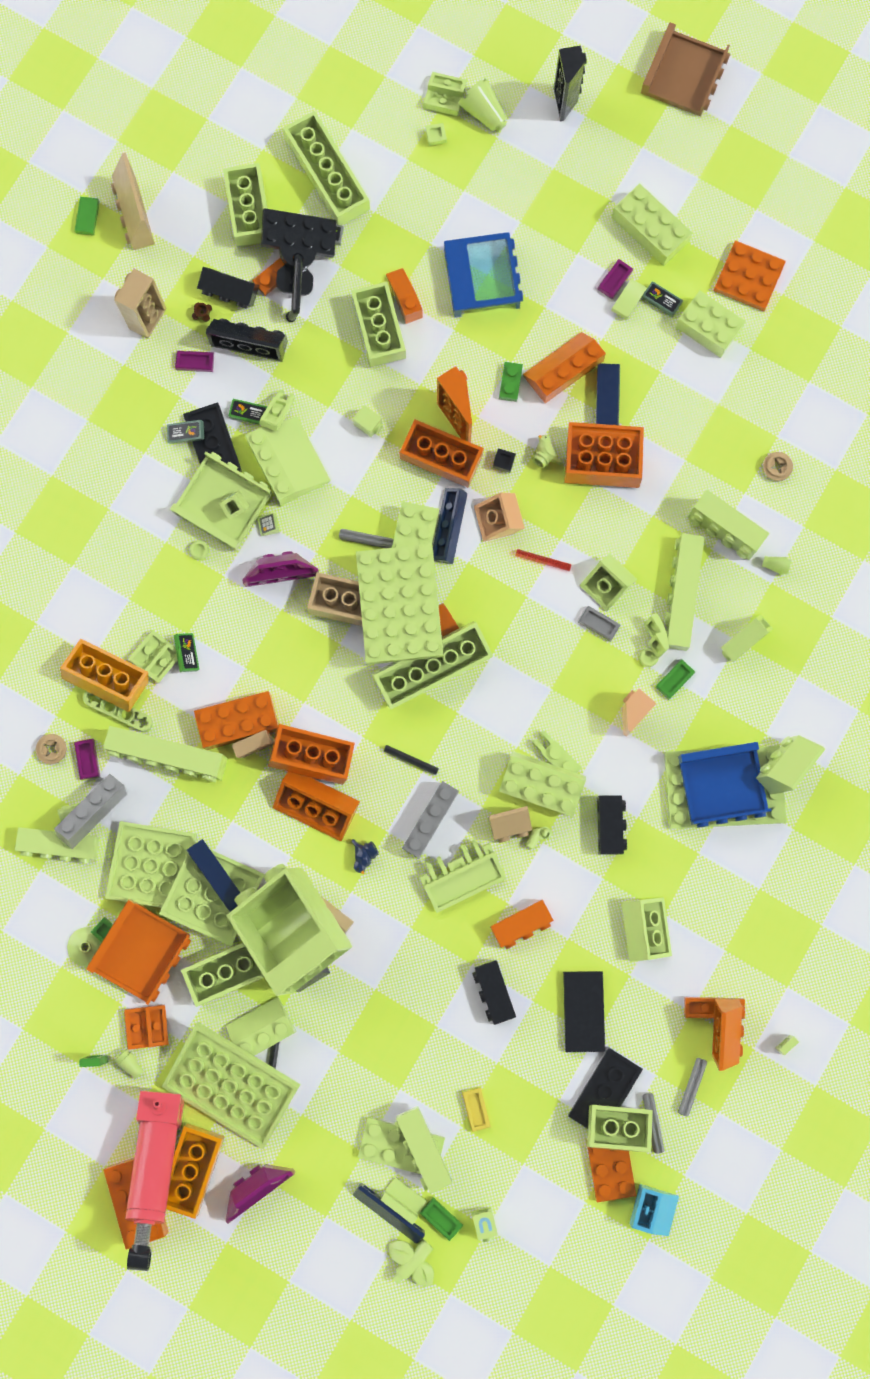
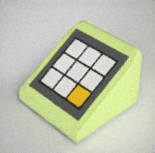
(268, 524)

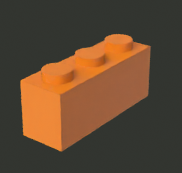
(522, 924)

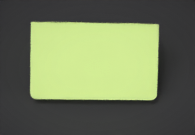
(403, 1200)

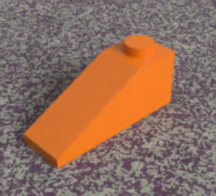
(405, 295)

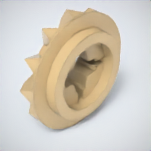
(781, 459)
(43, 753)

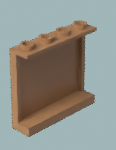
(685, 71)

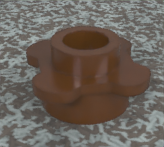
(198, 307)

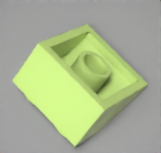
(608, 582)

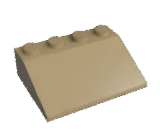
(131, 205)

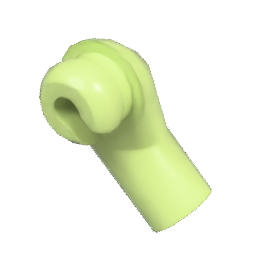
(538, 834)

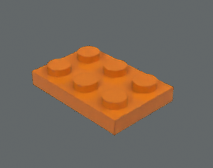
(611, 1174)

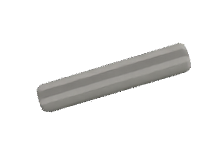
(365, 538)
(692, 1087)
(657, 1141)

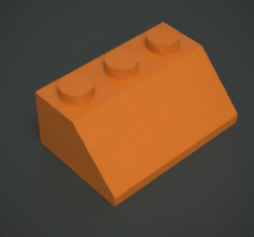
(727, 1033)

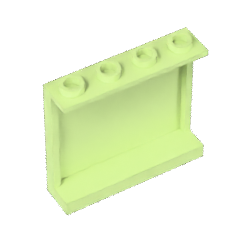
(211, 485)

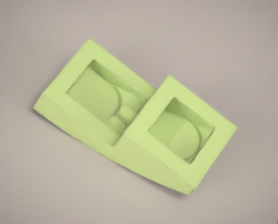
(628, 299)
(659, 640)

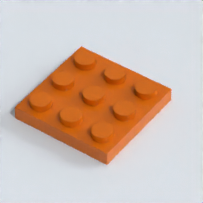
(749, 275)

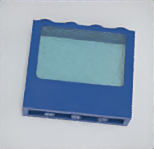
(482, 272)

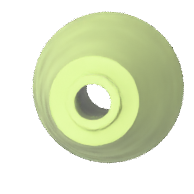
(484, 105)

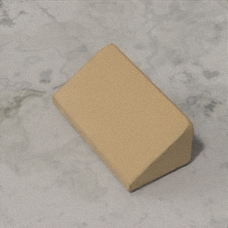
(253, 744)

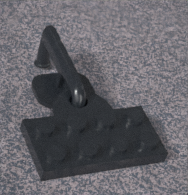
(299, 238)

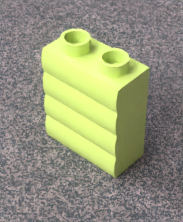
(288, 929)

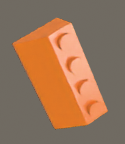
(565, 366)
(316, 804)

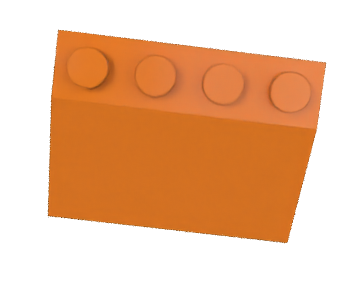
(454, 401)
(604, 455)

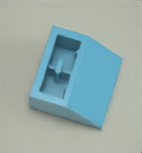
(653, 1210)

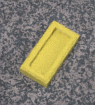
(476, 1109)

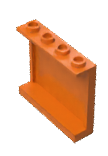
(139, 951)

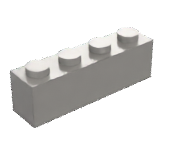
(90, 811)
(430, 819)

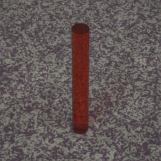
(542, 559)

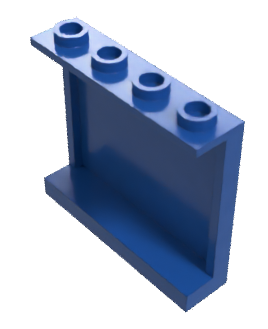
(723, 784)

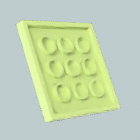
(146, 863)
(198, 905)

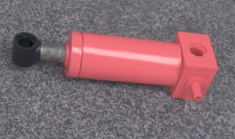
(158, 1121)

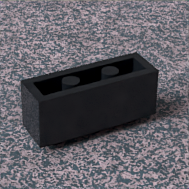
(227, 287)
(611, 825)
(494, 992)

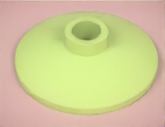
(75, 945)

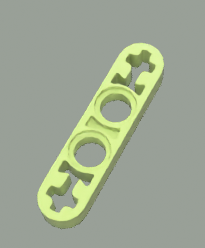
(117, 713)

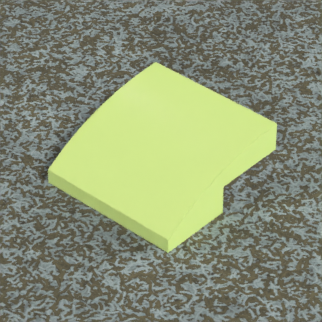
(444, 93)
(154, 656)

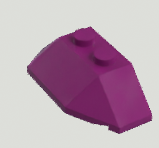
(279, 569)
(255, 1187)

